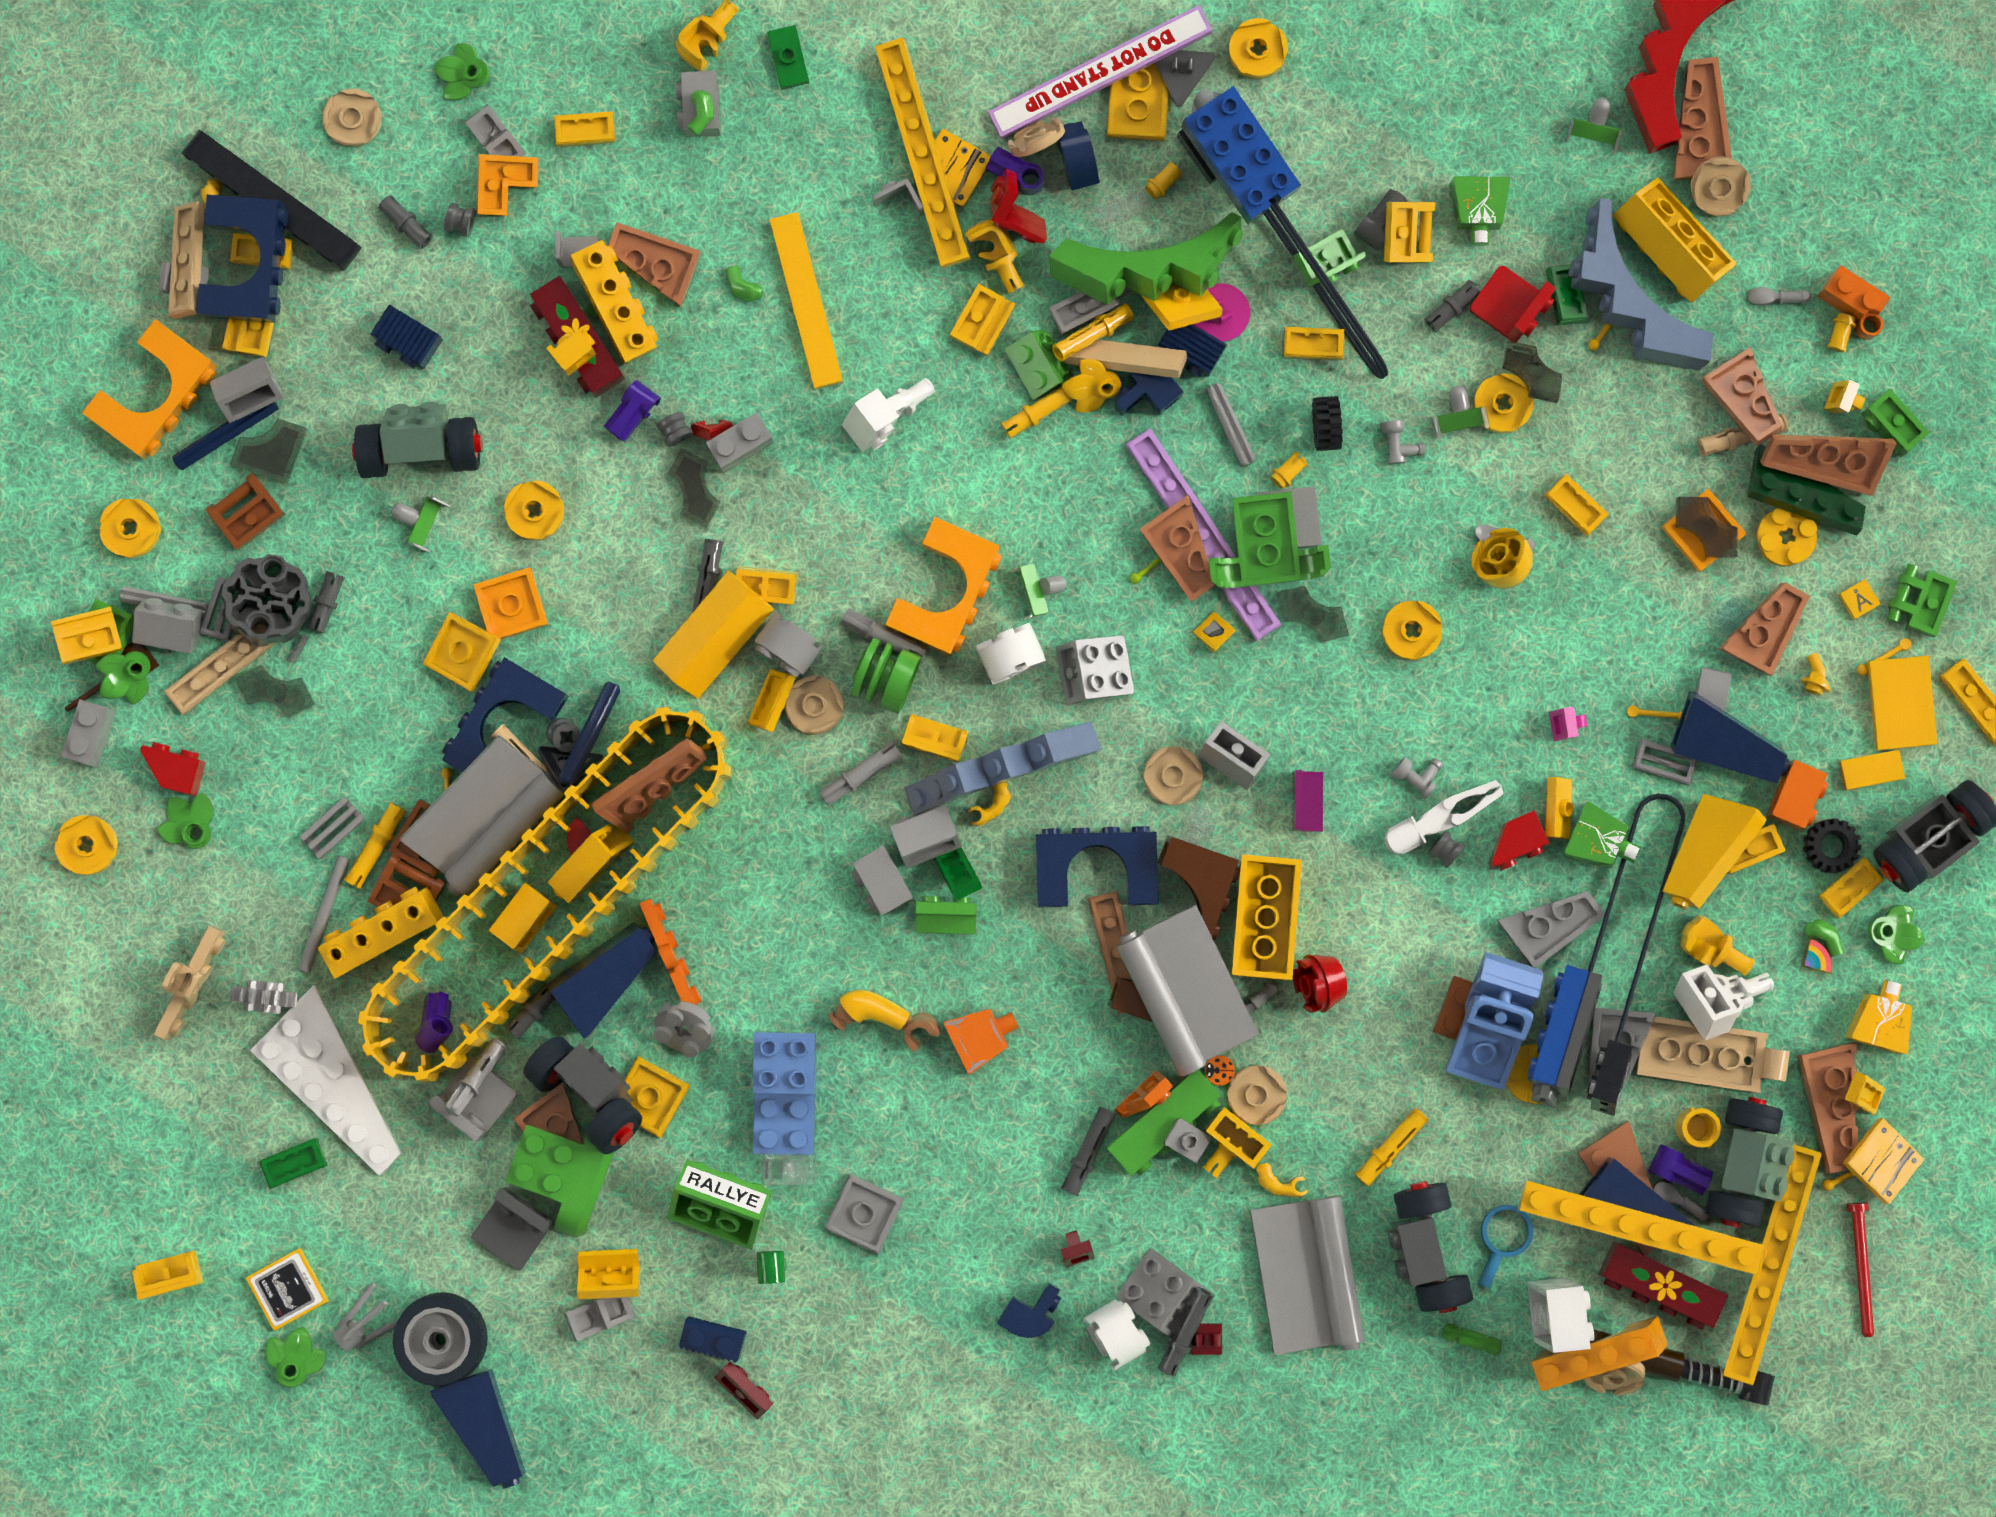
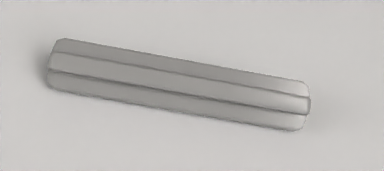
(1230, 424)
(135, 596)

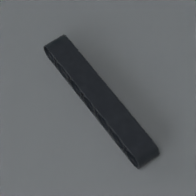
(250, 183)

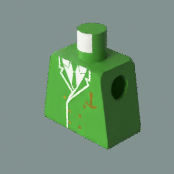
(1479, 205)
(1600, 839)

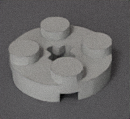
(670, 1032)

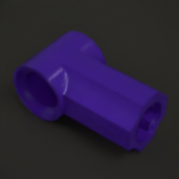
(1003, 159)
(634, 407)
(435, 1022)
(1675, 1168)

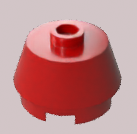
(1320, 981)

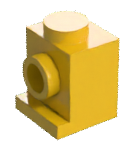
(572, 351)

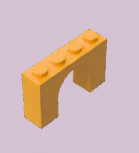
(144, 430)
(944, 629)
(1632, 1345)

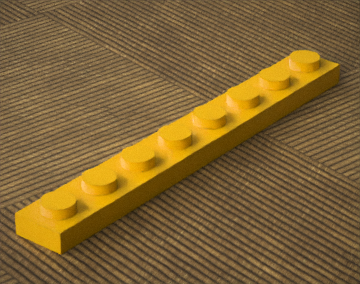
(922, 153)
(1640, 1227)
(1772, 1269)

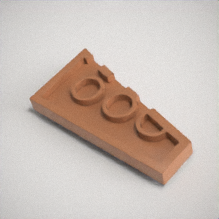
(1702, 118)
(1826, 1083)

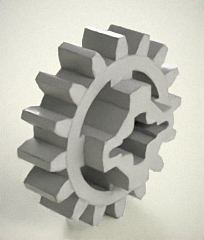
(263, 996)

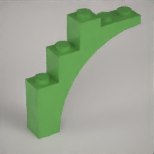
(1149, 272)

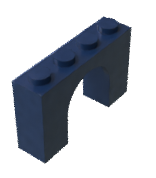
(258, 296)
(507, 685)
(1134, 848)

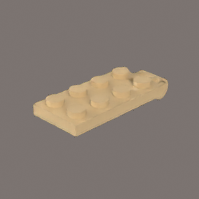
(1680, 1054)

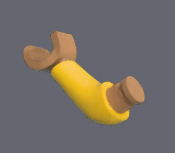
(867, 1005)

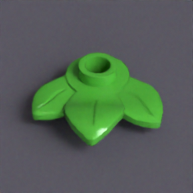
(457, 71)
(121, 679)
(185, 818)
(1900, 933)
(295, 1353)

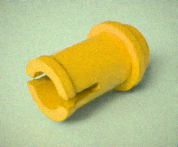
(1163, 180)
(1841, 332)
(1286, 472)

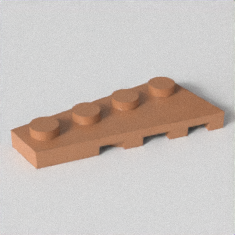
(1831, 460)
(653, 782)
(1623, 1147)

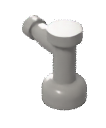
(1397, 451)
(1423, 782)

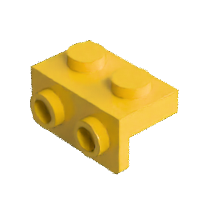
(608, 1274)

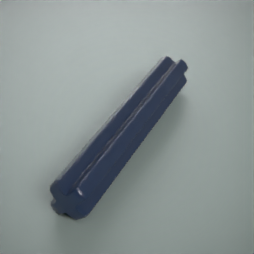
(220, 436)
(589, 734)

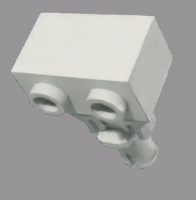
(874, 416)
(1717, 1000)

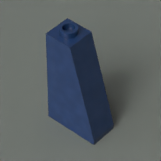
(1724, 741)
(601, 977)
(1620, 1187)
(481, 1422)

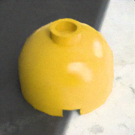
(1503, 558)

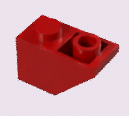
(174, 771)
(1518, 838)

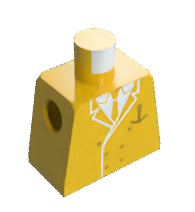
(1883, 1020)

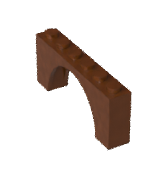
(1209, 880)

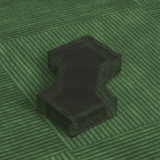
(1539, 379)
(698, 502)
(1716, 537)
(1300, 607)
(289, 696)

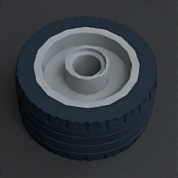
(417, 1343)

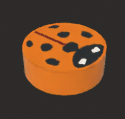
(1219, 1070)

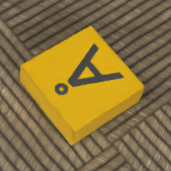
(1859, 599)

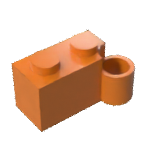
(1856, 298)

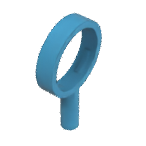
(1496, 1255)

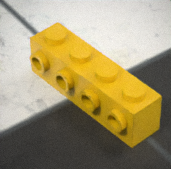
(613, 302)
(381, 932)

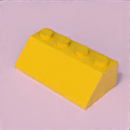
(1673, 240)
(1266, 917)

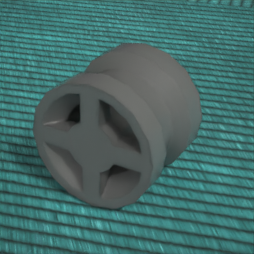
(459, 219)
(674, 429)
(558, 730)
(1446, 849)

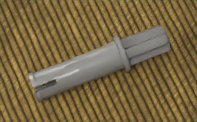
(873, 629)
(860, 773)
(470, 1084)

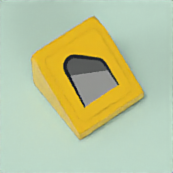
(1214, 632)

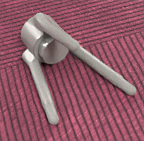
(351, 1333)

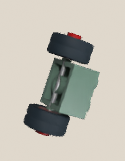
(416, 436)
(1754, 1163)

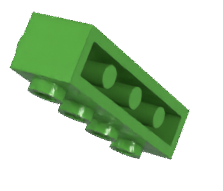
(1147, 1134)

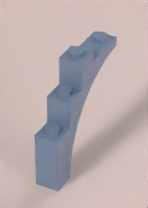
(1624, 304)
(1002, 766)

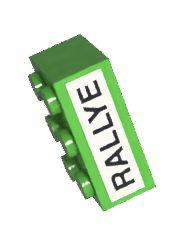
(719, 1204)

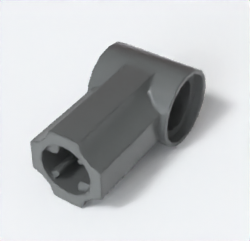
(1373, 225)

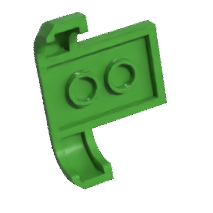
(1267, 546)
(561, 1172)

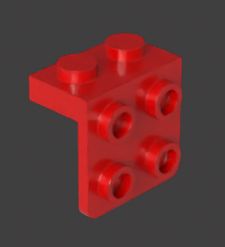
(1011, 216)
(1511, 304)

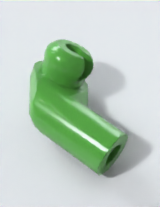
(704, 111)
(740, 287)
(1826, 932)

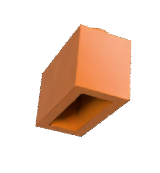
(1797, 795)

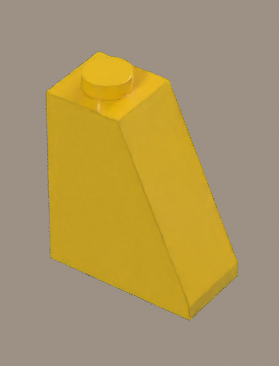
(590, 862)

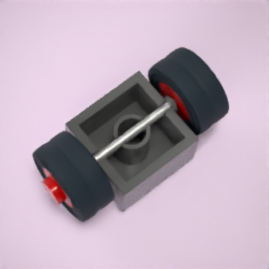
(1935, 835)
(594, 1083)
(1419, 1249)

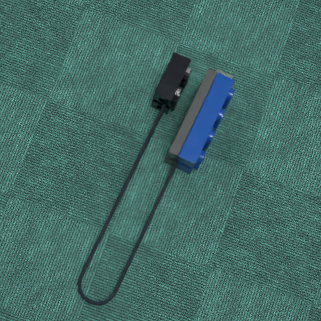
(1238, 154)
(1573, 1011)

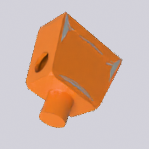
(980, 1037)

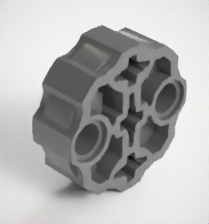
(284, 591)

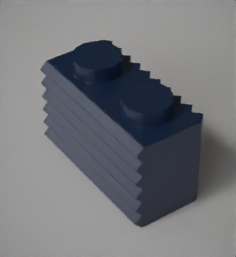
(406, 337)
(1201, 348)
(712, 1339)

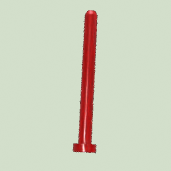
(1862, 1266)

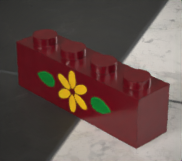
(564, 315)
(1663, 1285)

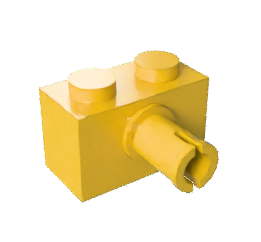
(1234, 1140)

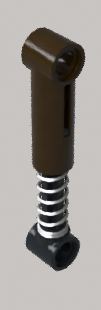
(1672, 1366)

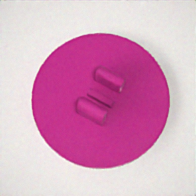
(1234, 313)

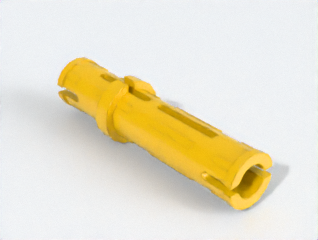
(1102, 326)
(1035, 412)
(375, 845)
(1391, 1147)

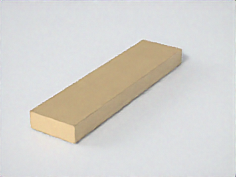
(186, 259)
(1133, 358)
(215, 671)

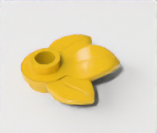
(1088, 385)

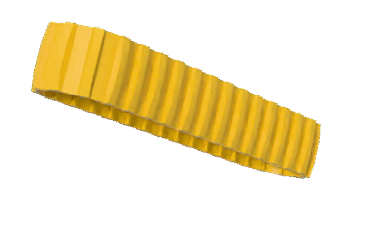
(488, 882)

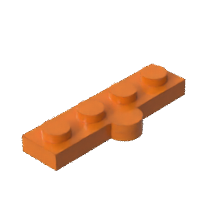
(666, 943)

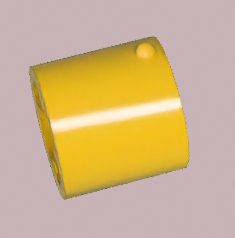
(1698, 1127)

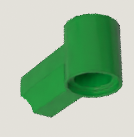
(771, 1267)

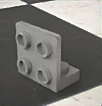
(1094, 669)
(482, 1110)
(1159, 1292)

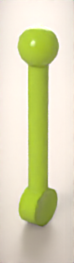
(1135, 577)

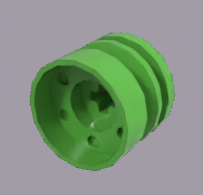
(885, 675)

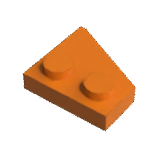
(1149, 1092)

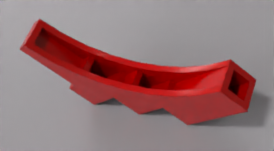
(1653, 94)

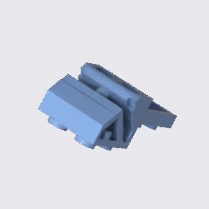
(1495, 1020)
(784, 1093)

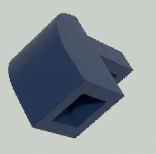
(1078, 156)
(1157, 390)
(1029, 1321)

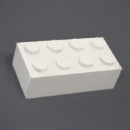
(1560, 1315)

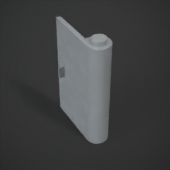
(483, 815)
(1186, 989)
(1307, 1275)

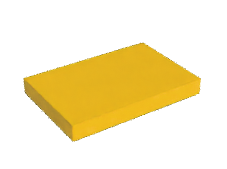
(1138, 106)
(1902, 702)

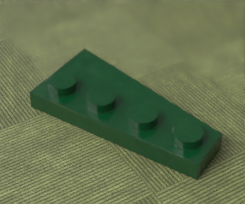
(1804, 497)

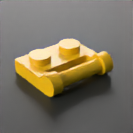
(1402, 231)

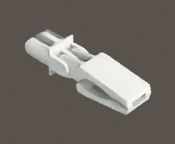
(1410, 834)

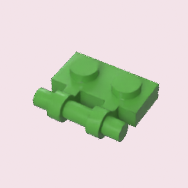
(1930, 603)

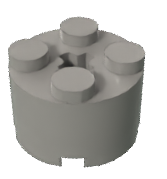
(788, 644)

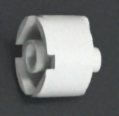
(1011, 653)
(1116, 1334)

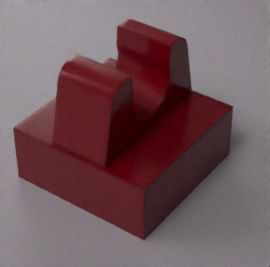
(1077, 1251)
(1207, 1340)

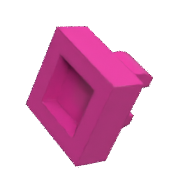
(1566, 724)

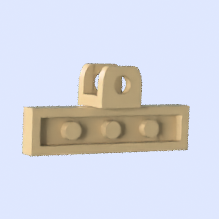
(186, 982)

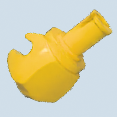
(704, 32)
(1001, 255)
(1709, 945)

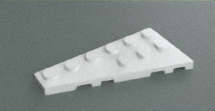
(318, 1068)

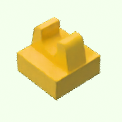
(1844, 397)

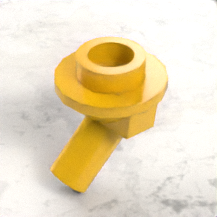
(1816, 681)

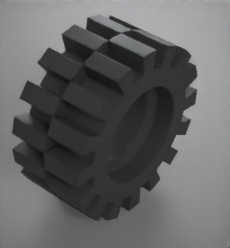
(1327, 423)
(1849, 845)

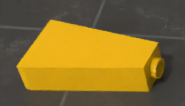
(1710, 848)

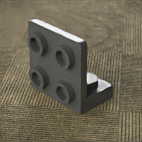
(512, 1228)

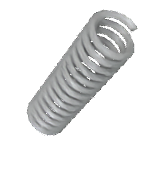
(295, 649)

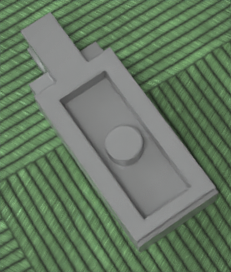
(1080, 310)

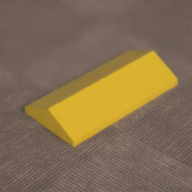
(713, 635)

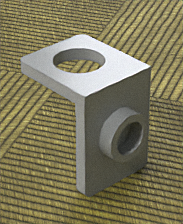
(893, 189)
(569, 245)
(1187, 1140)

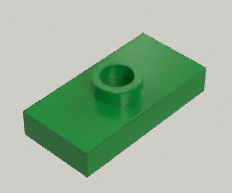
(788, 57)
(1568, 302)
(958, 873)
(293, 1163)

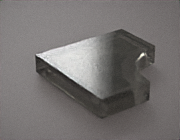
(271, 453)

